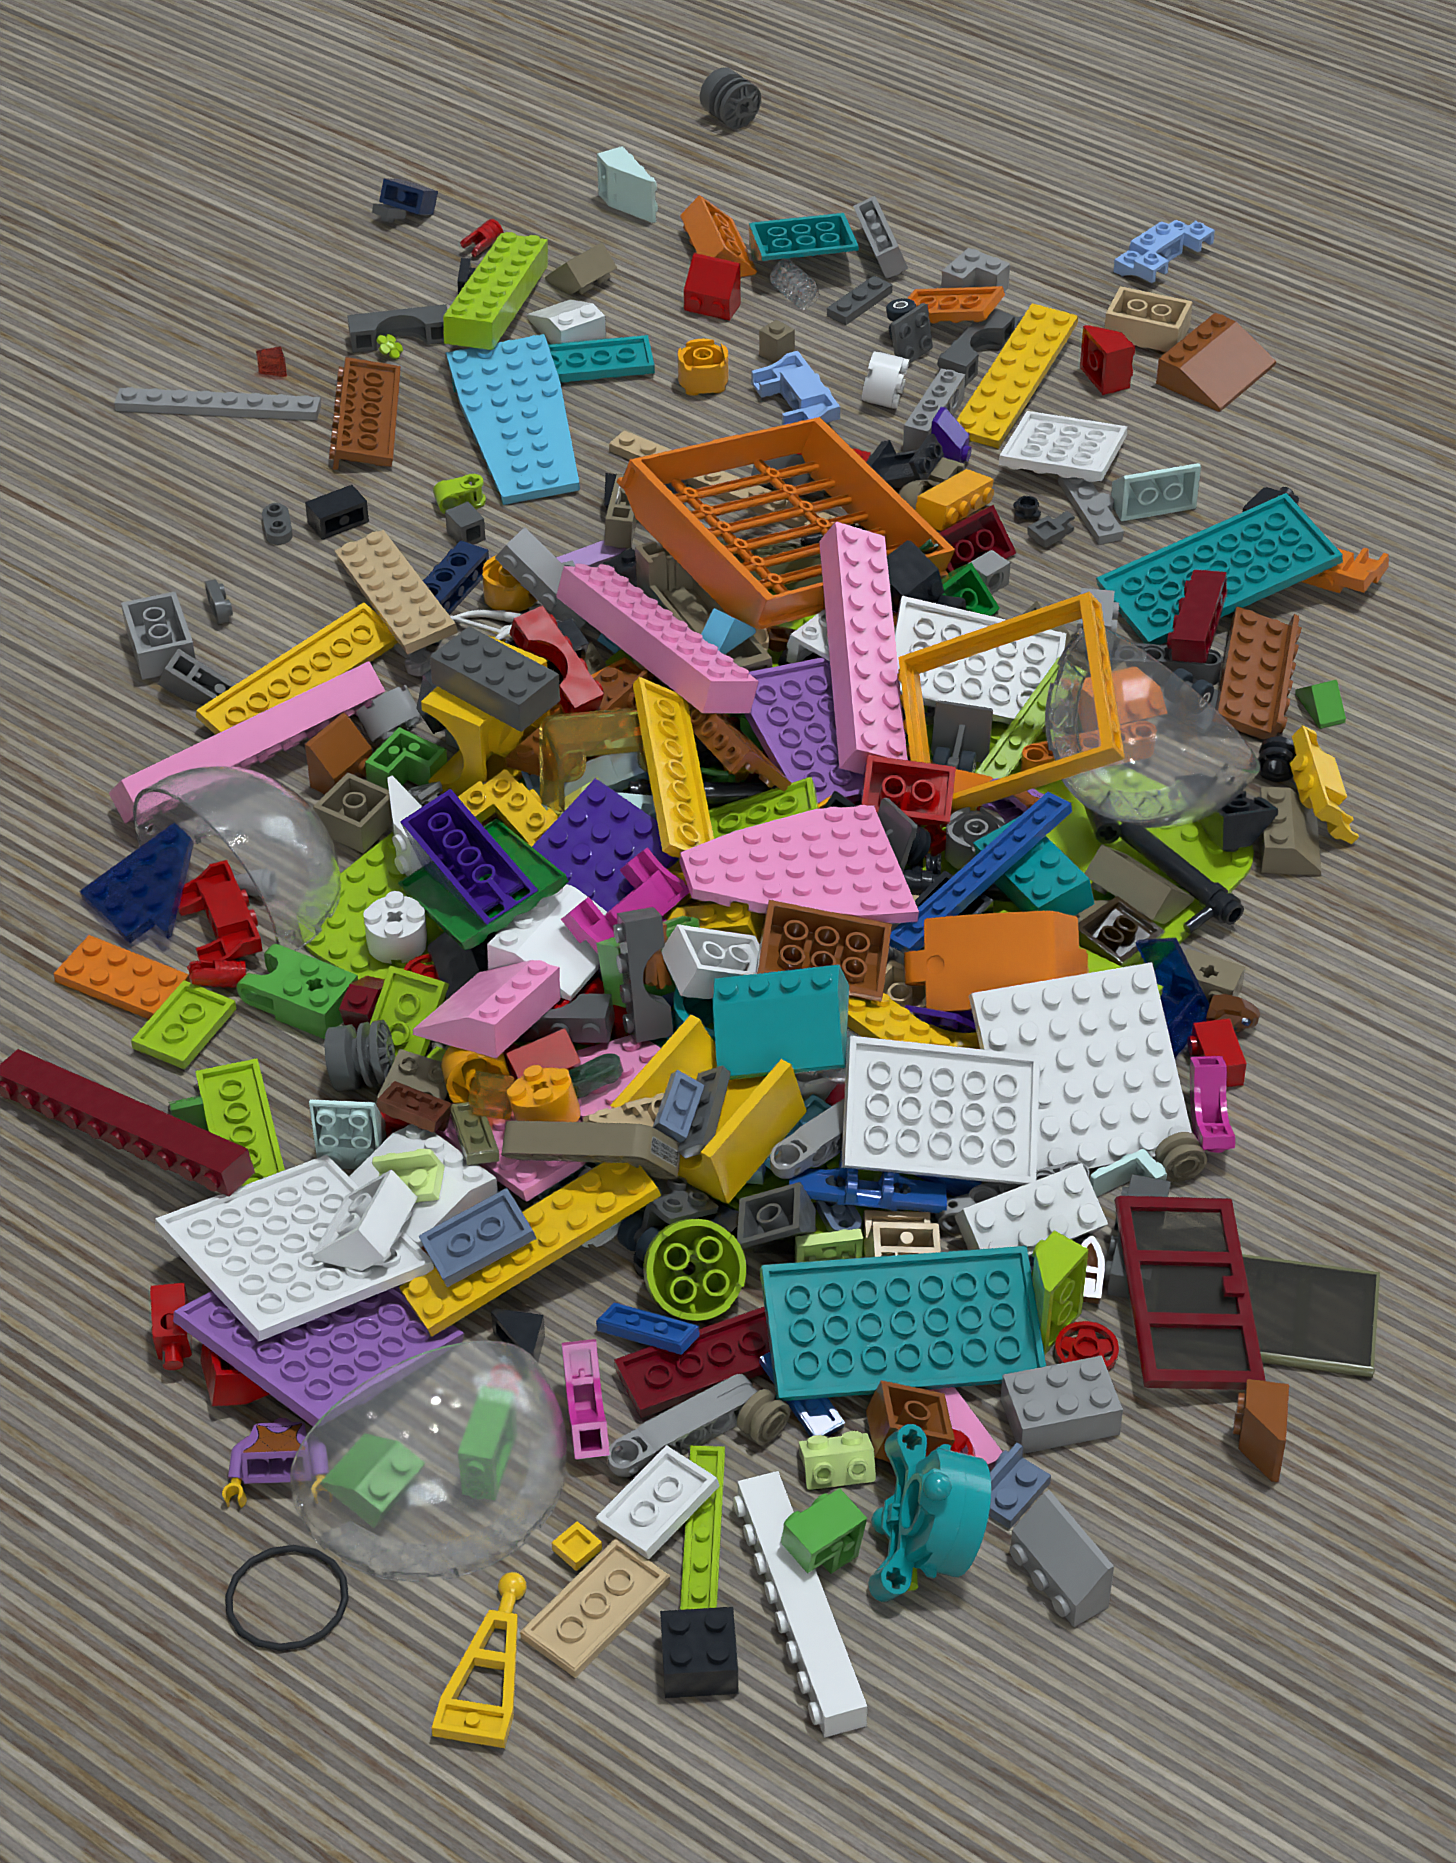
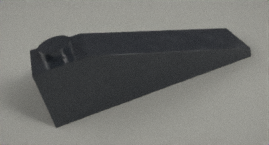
(1239, 822)

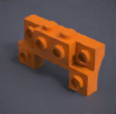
(1351, 573)

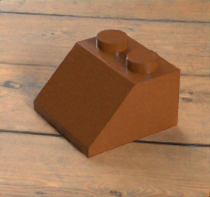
(335, 753)
(900, 1405)
(1263, 1425)

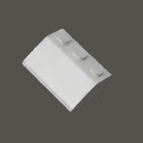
(367, 1224)

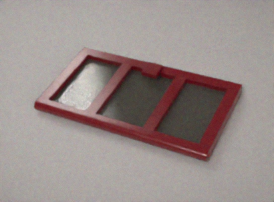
(1188, 1293)

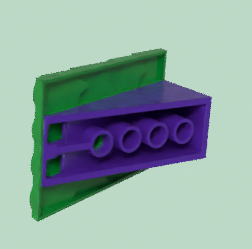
(471, 873)

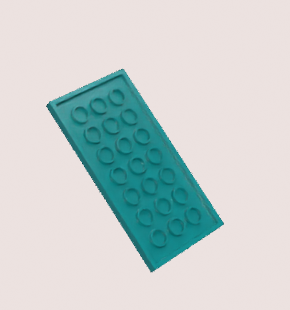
(1258, 549)
(900, 1322)

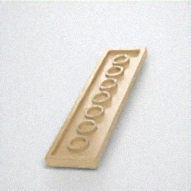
(396, 591)

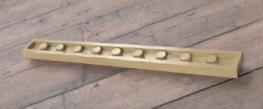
(632, 446)

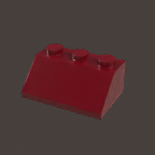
(977, 536)

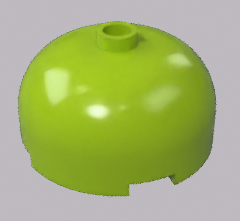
(716, 1274)

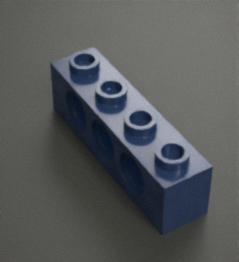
(457, 574)

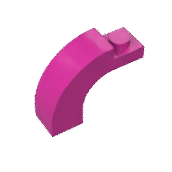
(1210, 1104)
(584, 1399)

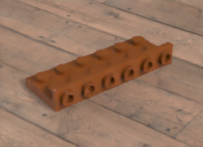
(365, 413)
(1258, 673)
(617, 695)
(734, 747)

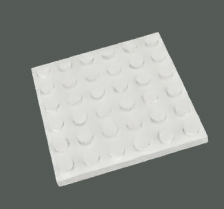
(1103, 1061)
(261, 1248)

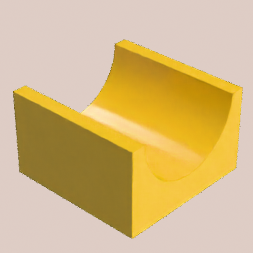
(480, 737)
(752, 1117)

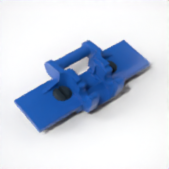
(891, 1192)

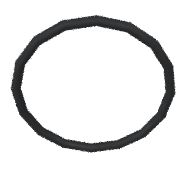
(296, 1644)

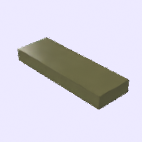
(474, 1135)

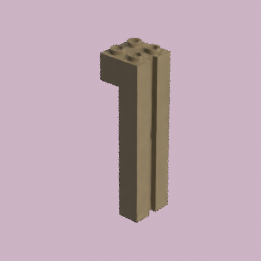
(678, 592)

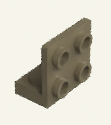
(417, 1072)

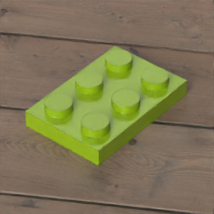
(405, 1003)
(183, 1024)

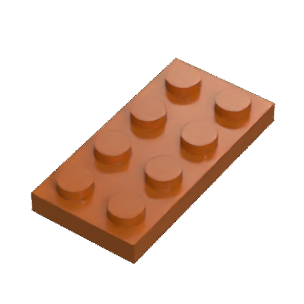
(959, 303)
(119, 977)

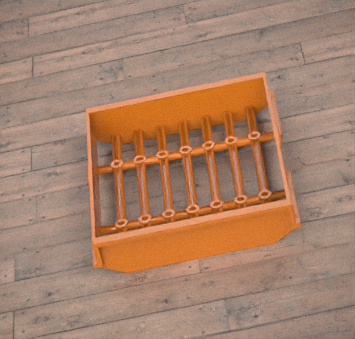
(713, 565)

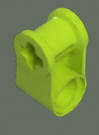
(459, 491)

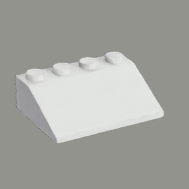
(546, 938)
(461, 1183)

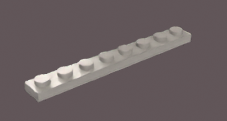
(218, 404)

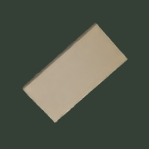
(595, 1607)

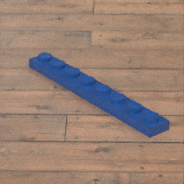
(984, 869)

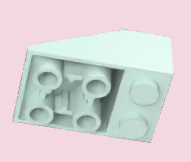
(626, 184)
(346, 1130)

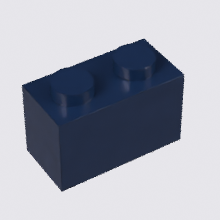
(408, 196)

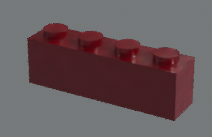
(1198, 616)

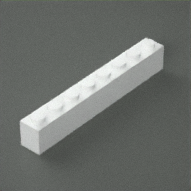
(802, 1610)

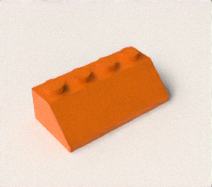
(716, 234)

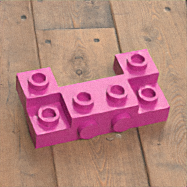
(652, 888)

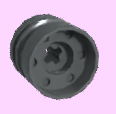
(730, 98)
(358, 1055)

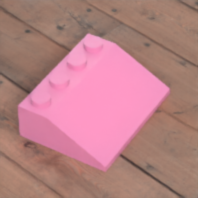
(494, 1008)

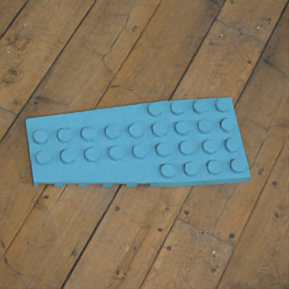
(517, 417)

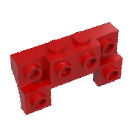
(226, 911)

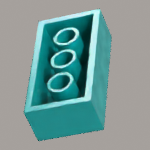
(1043, 879)

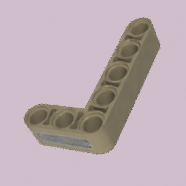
(593, 1143)

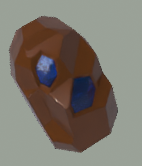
(1240, 1011)

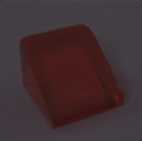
(271, 362)

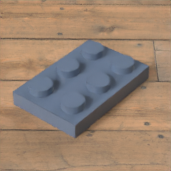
(477, 1237)

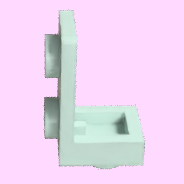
(1120, 1172)

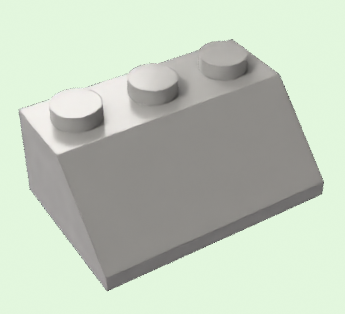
(1062, 1560)

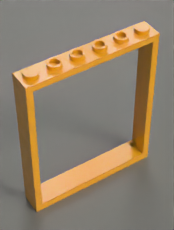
(1079, 607)

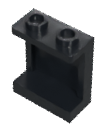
(906, 466)

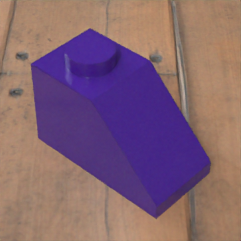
(951, 436)

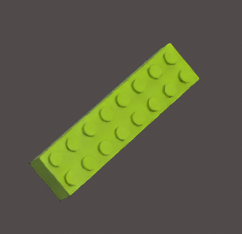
(495, 291)

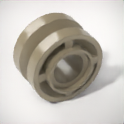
(1181, 1156)
(763, 1416)

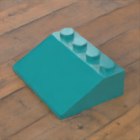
(801, 237)
(783, 1017)

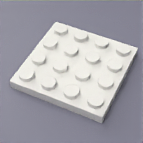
(1063, 446)

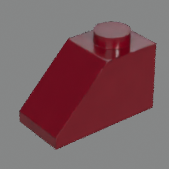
(360, 1001)

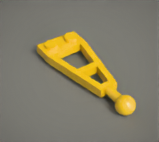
(478, 1721)

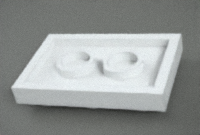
(657, 1502)

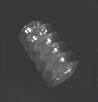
(794, 284)

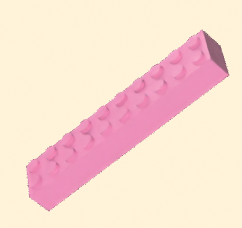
(657, 639)
(861, 647)
(263, 734)

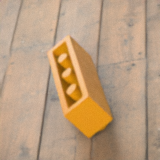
(955, 498)

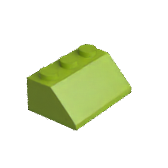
(1058, 1284)

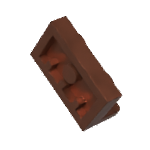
(415, 1107)

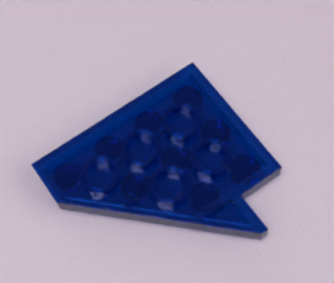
(144, 886)

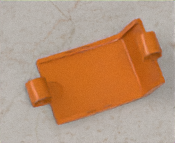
(992, 953)

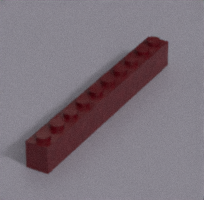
(125, 1123)

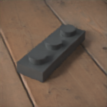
(859, 300)
(707, 1112)

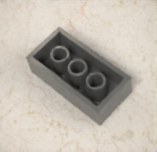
(495, 678)

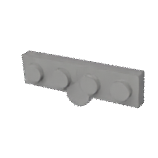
(1093, 509)

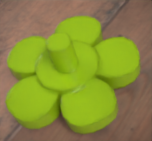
(389, 346)

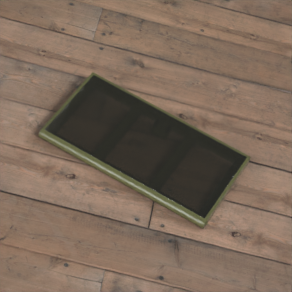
(1314, 1314)

